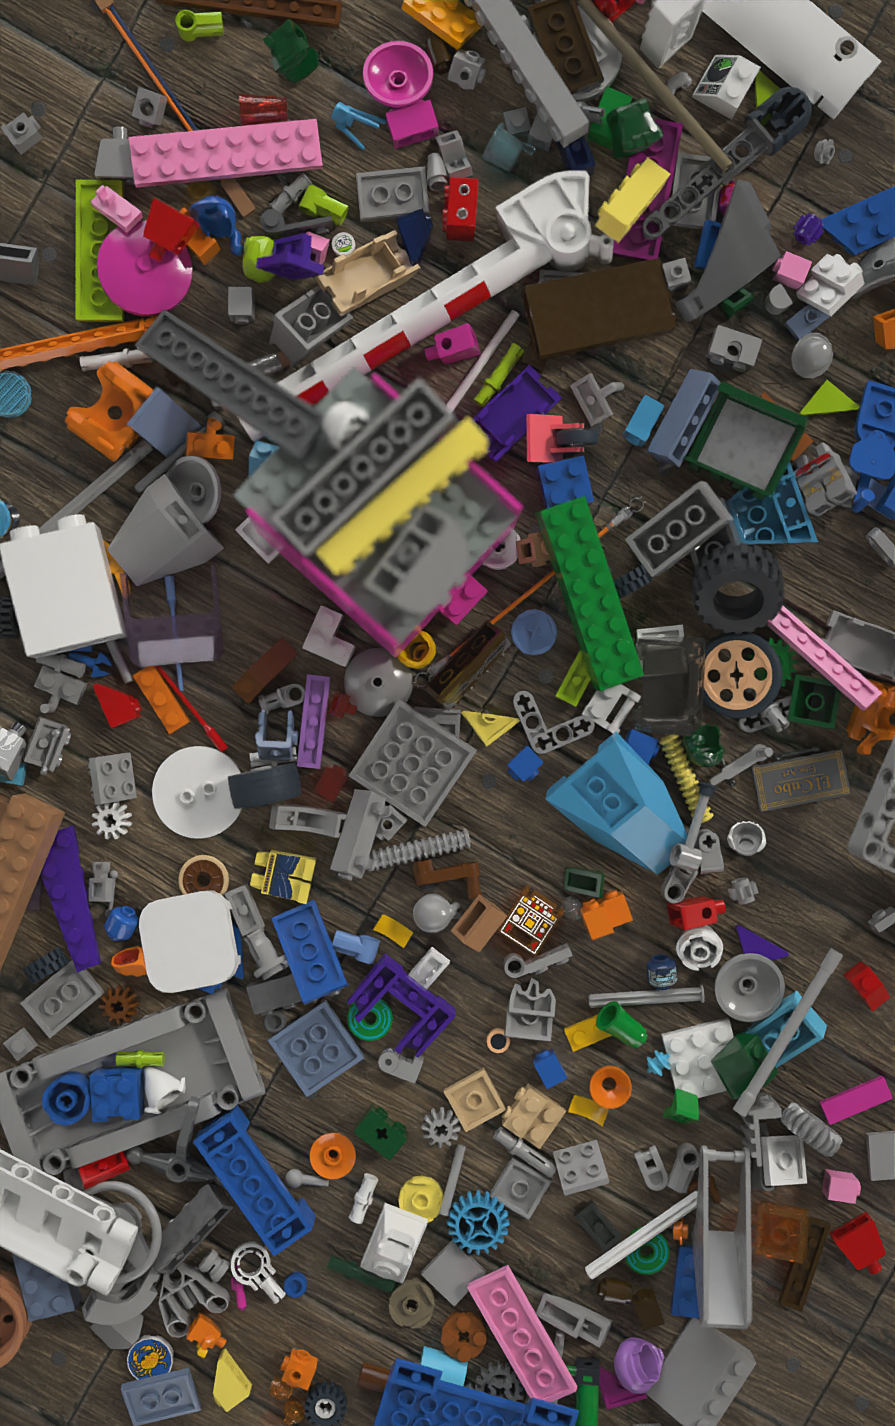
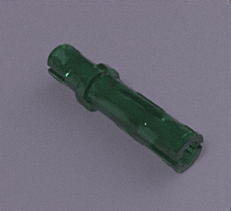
(355, 1272)

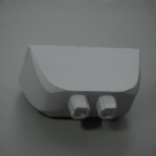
(422, 563)

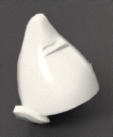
(161, 1089)

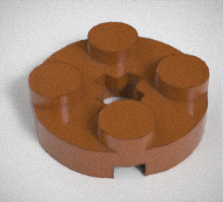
(463, 1349)

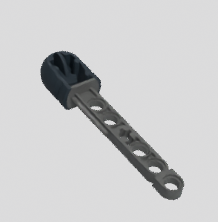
(754, 139)

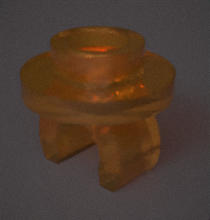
(293, 1413)

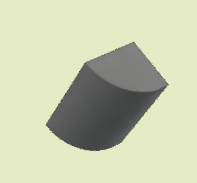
(19, 264)

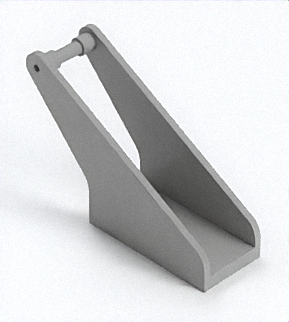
(723, 1257)

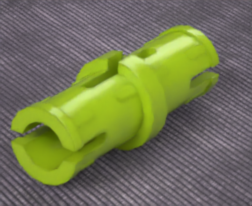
(140, 1058)

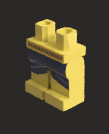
(279, 873)

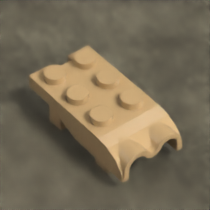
(366, 273)

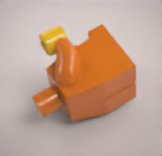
(205, 1333)

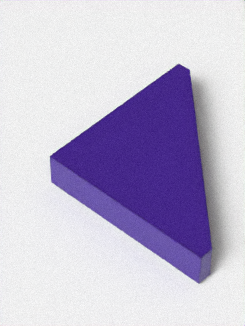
(757, 945)

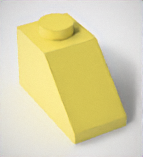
(230, 1383)

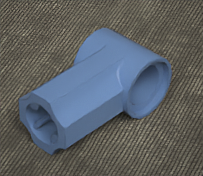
(361, 947)

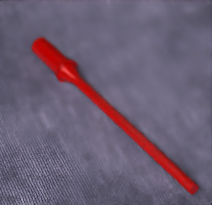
(210, 732)

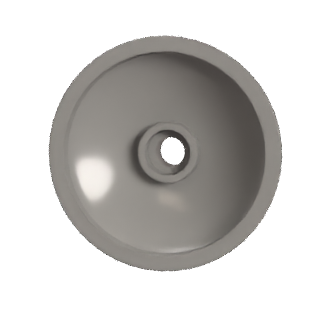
(197, 485)
(359, 685)
(753, 1000)

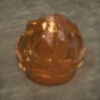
(280, 1389)

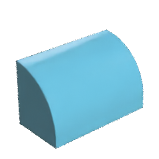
(452, 1369)

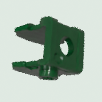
(291, 52)

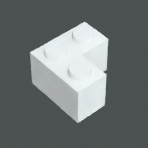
(322, 638)

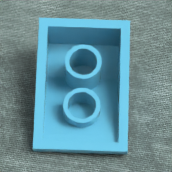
(808, 1033)

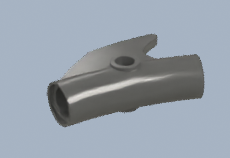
(878, 267)

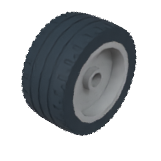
(264, 785)

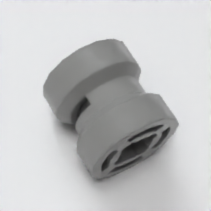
(214, 1265)

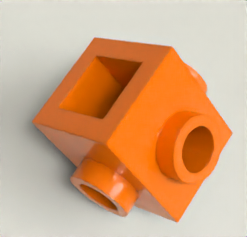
(298, 1368)

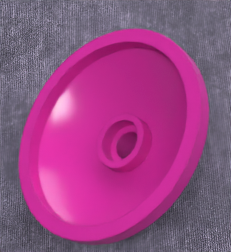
(394, 64)

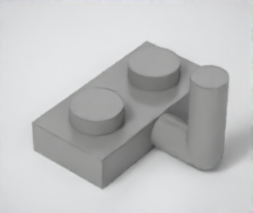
(593, 398)
(60, 686)

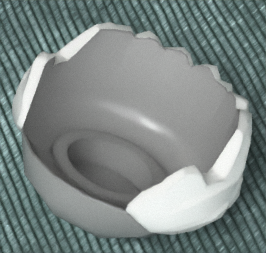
(746, 838)

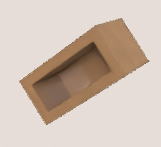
(479, 923)

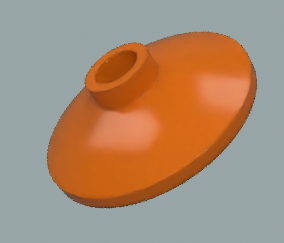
(332, 1166)

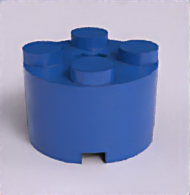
(57, 1098)

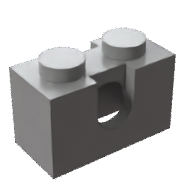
(746, 346)

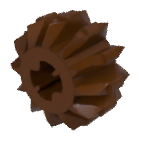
(110, 1005)

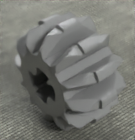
(442, 1135)

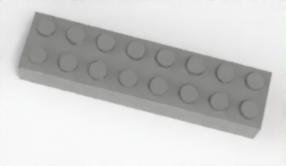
(364, 468)

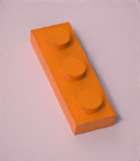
(161, 699)

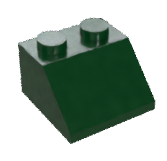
(814, 702)
(739, 1063)

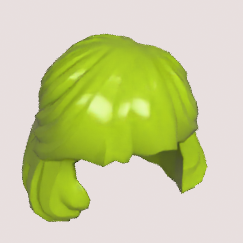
(255, 248)

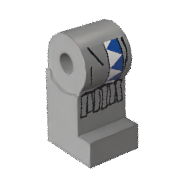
(399, 1065)

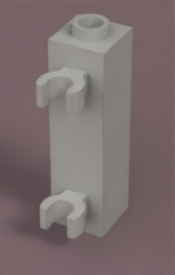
(358, 834)

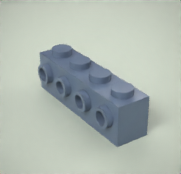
(681, 422)

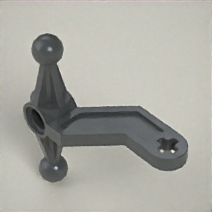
(166, 1162)

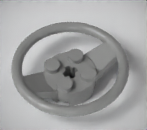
(140, 1255)

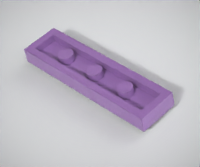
(313, 721)

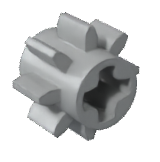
(743, 891)

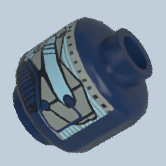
(661, 971)

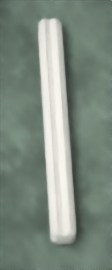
(642, 1236)

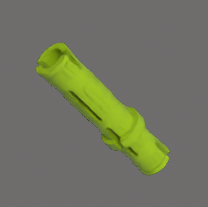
(493, 383)

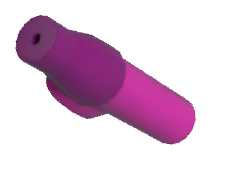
(239, 1290)

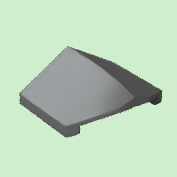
(120, 1335)

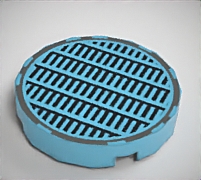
(14, 394)

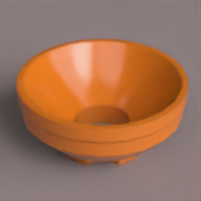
(614, 1097)

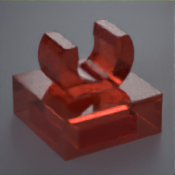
(340, 705)

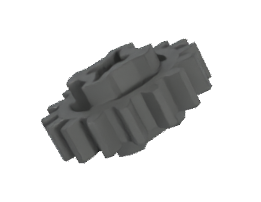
(500, 1377)

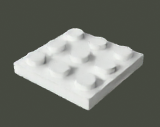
(692, 1054)

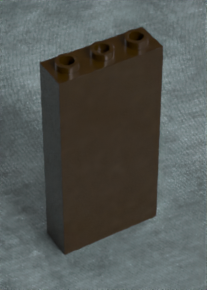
(598, 309)

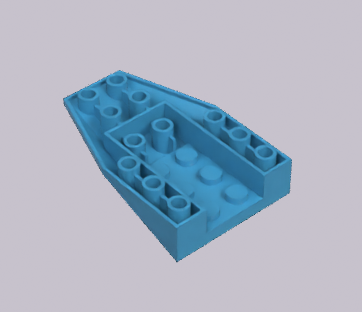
(621, 805)

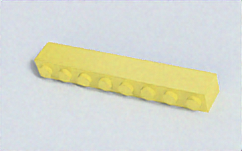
(403, 497)

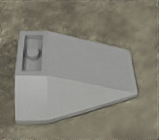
(162, 536)

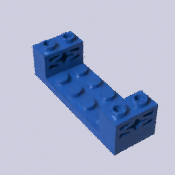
(253, 1181)

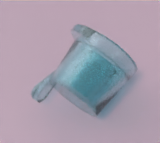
(505, 149)

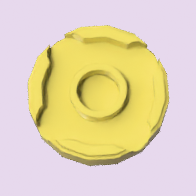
(421, 1197)

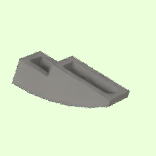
(574, 1319)

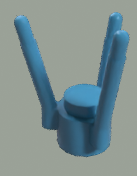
(346, 115)

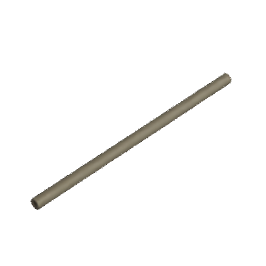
(655, 84)

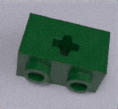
(386, 1142)

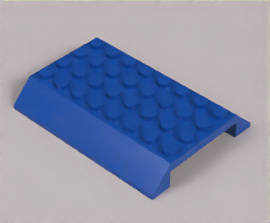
(420, 1398)

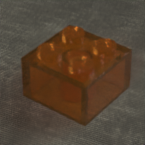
(782, 1231)

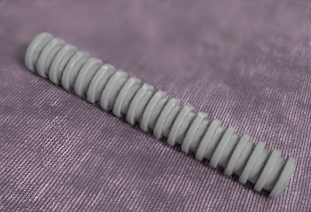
(420, 849)

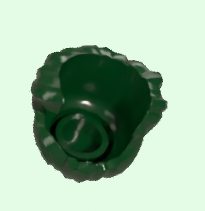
(704, 746)

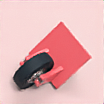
(546, 438)

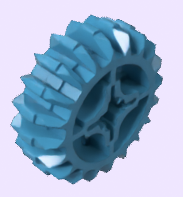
(491, 1234)

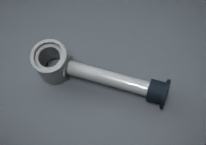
(686, 855)

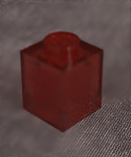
(331, 782)

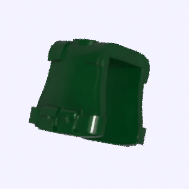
(632, 128)

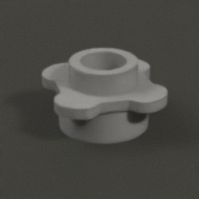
(824, 151)

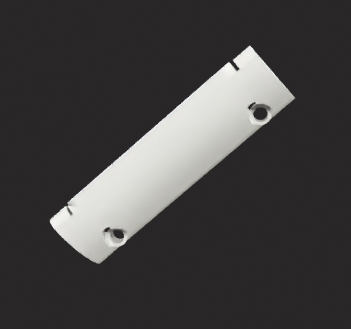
(798, 46)
(57, 1224)

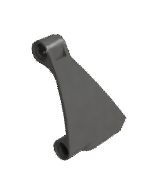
(738, 256)

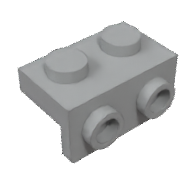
(41, 740)

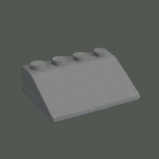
(701, 1375)

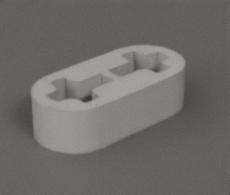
(882, 545)

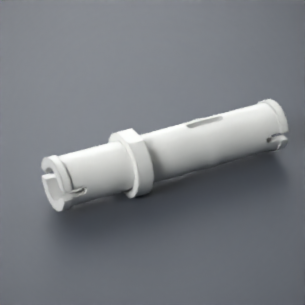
(125, 358)

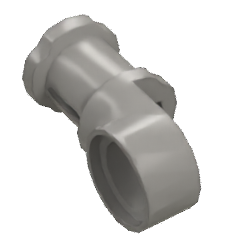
(282, 697)

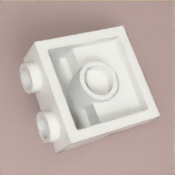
(831, 284)

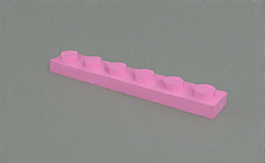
(824, 659)

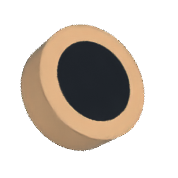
(497, 1041)

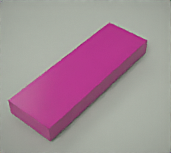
(855, 1100)

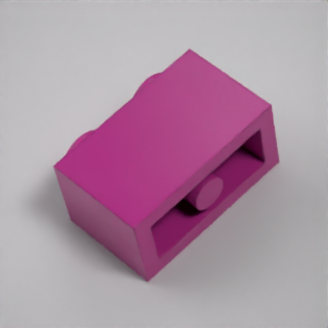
(412, 123)

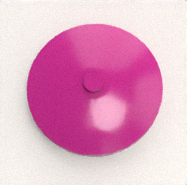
(137, 280)

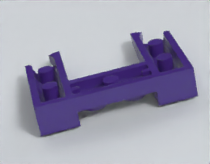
(432, 1010)

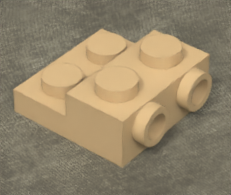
(532, 1115)

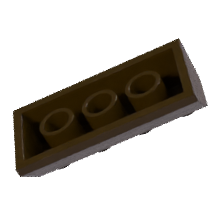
(468, 665)

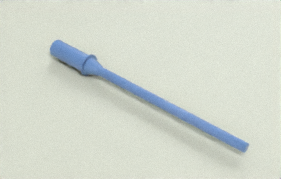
(171, 599)

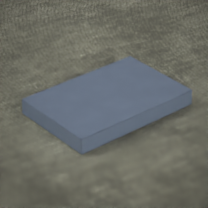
(163, 422)
(161, 1397)

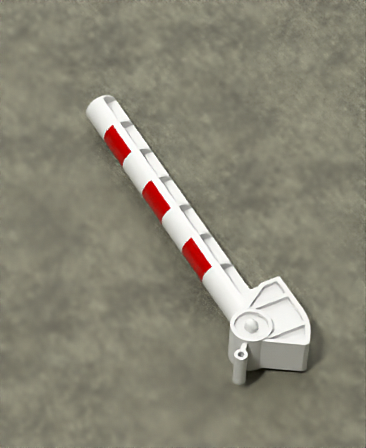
(540, 227)

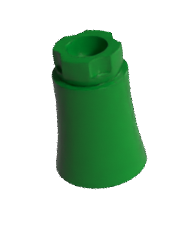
(620, 1024)

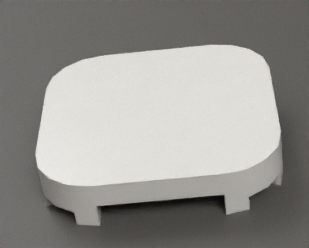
(188, 941)

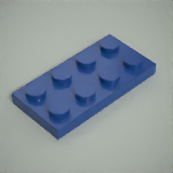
(309, 952)

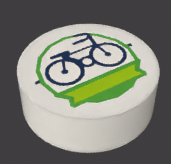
(343, 244)

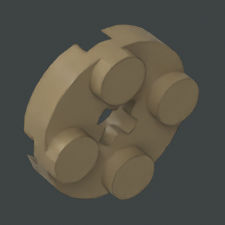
(407, 1316)

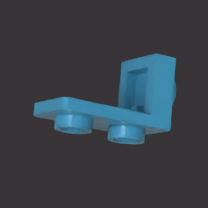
(643, 421)

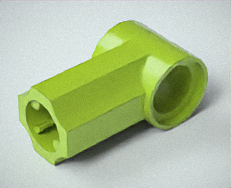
(202, 24)
(317, 203)

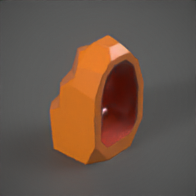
(130, 962)

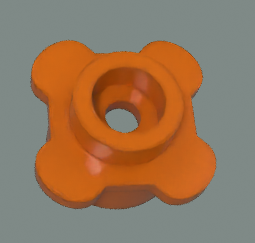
(680, 1231)

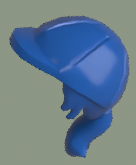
(219, 219)

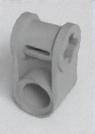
(711, 853)
(680, 880)

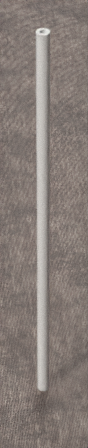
(482, 360)

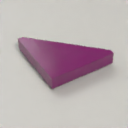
(613, 1391)

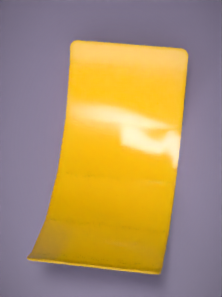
(393, 930)
(588, 1109)

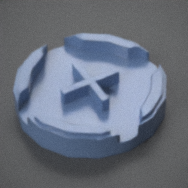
(534, 632)

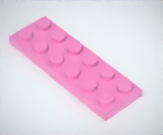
(522, 1335)

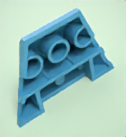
(773, 520)

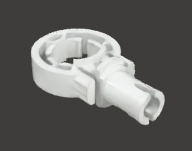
(267, 1282)

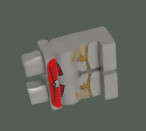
(823, 480)

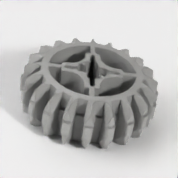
(811, 1129)

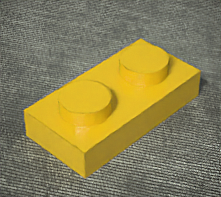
(584, 1033)

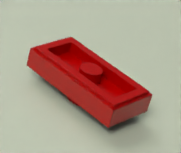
(103, 1169)

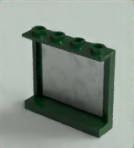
(747, 441)

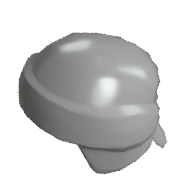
(434, 913)

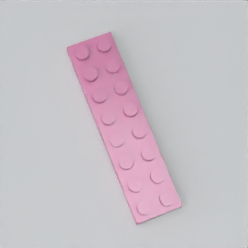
(225, 153)

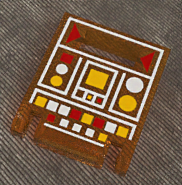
(532, 916)

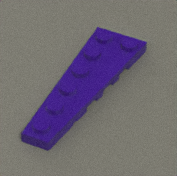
(67, 893)

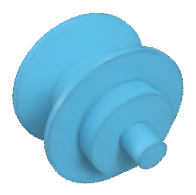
(658, 1063)

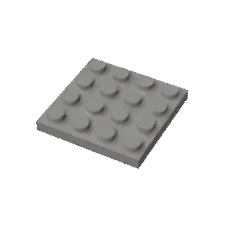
(412, 762)

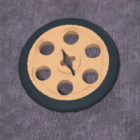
(766, 689)

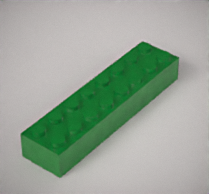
(589, 593)

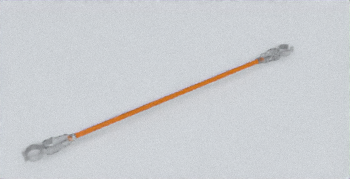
(622, 516)

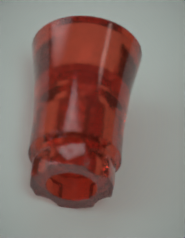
(262, 109)

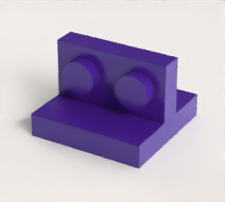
(291, 259)

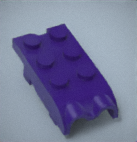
(504, 417)

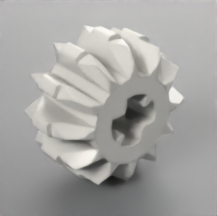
(105, 824)

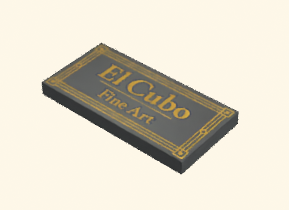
(800, 780)

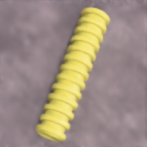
(684, 773)

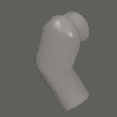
(677, 81)

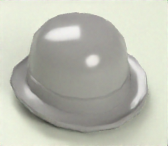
(812, 355)

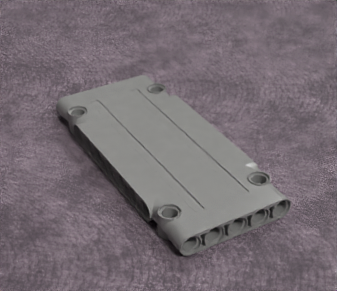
(202, 1048)

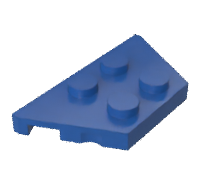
(864, 223)

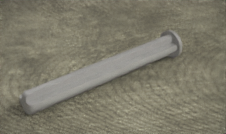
(648, 997)

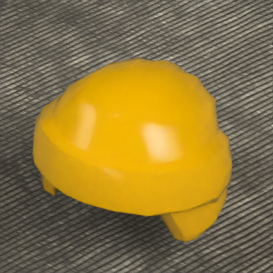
(425, 658)

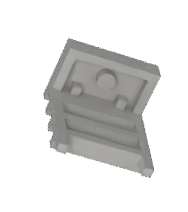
(763, 1108)

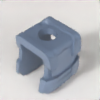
(266, 748)

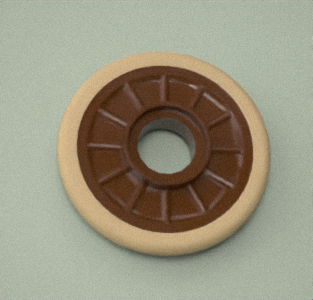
(203, 865)

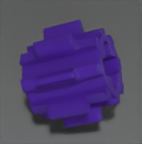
(808, 229)

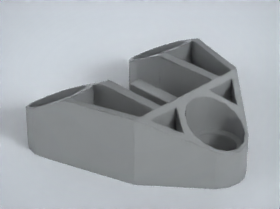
(186, 1292)

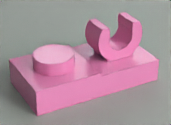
(116, 208)

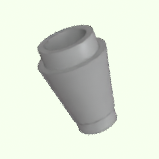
(436, 173)

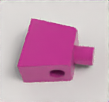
(463, 345)

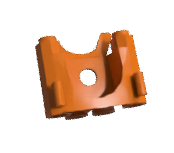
(99, 429)
(874, 718)

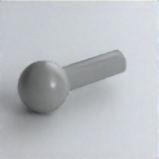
(295, 1178)

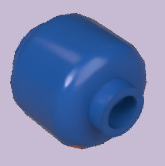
(121, 923)

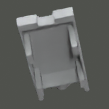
(862, 645)

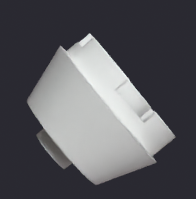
(344, 424)
(699, 947)

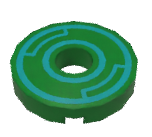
(374, 1030)
(654, 1261)

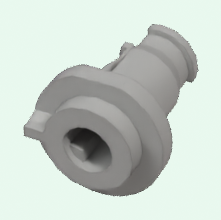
(265, 955)

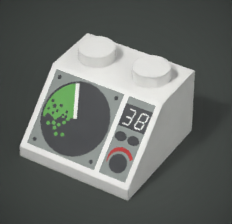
(726, 83)

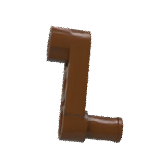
(426, 874)

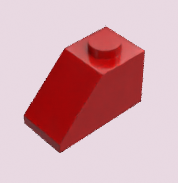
(117, 705)
(867, 985)

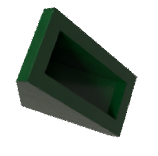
(735, 303)
(584, 881)

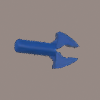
(90, 662)

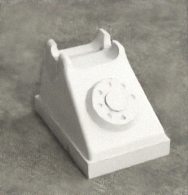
(393, 1243)

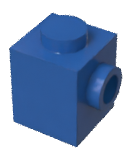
(524, 764)

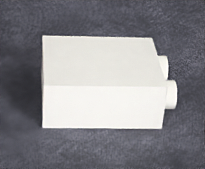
(62, 587)

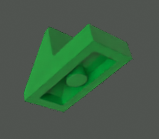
(683, 1108)

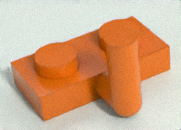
(209, 443)

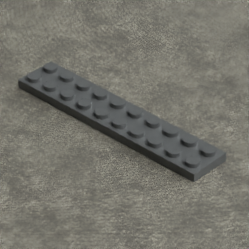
(232, 384)

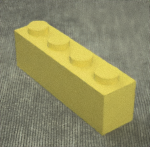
(632, 199)

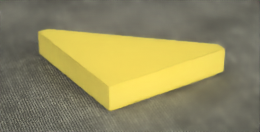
(489, 726)

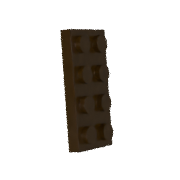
(566, 43)

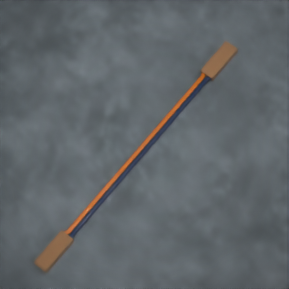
(230, 185)

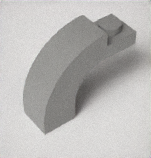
(307, 819)
(124, 1304)

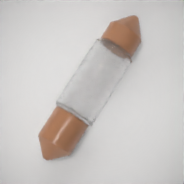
(270, 363)

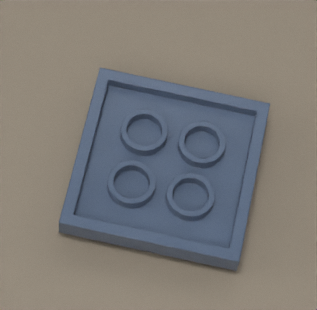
(316, 1048)

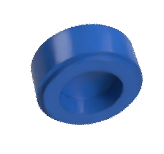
(295, 1284)

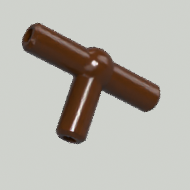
(713, 1191)

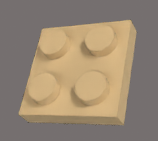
(474, 1099)

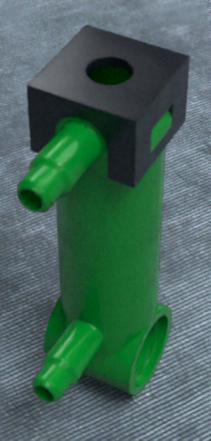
(587, 1393)

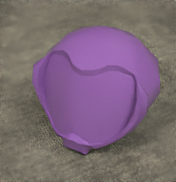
(638, 1364)

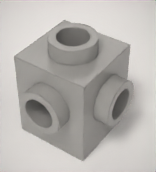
(467, 69)

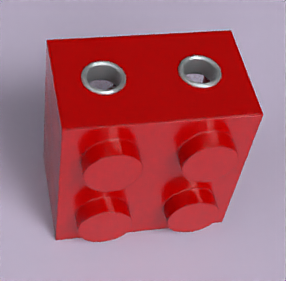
(460, 210)

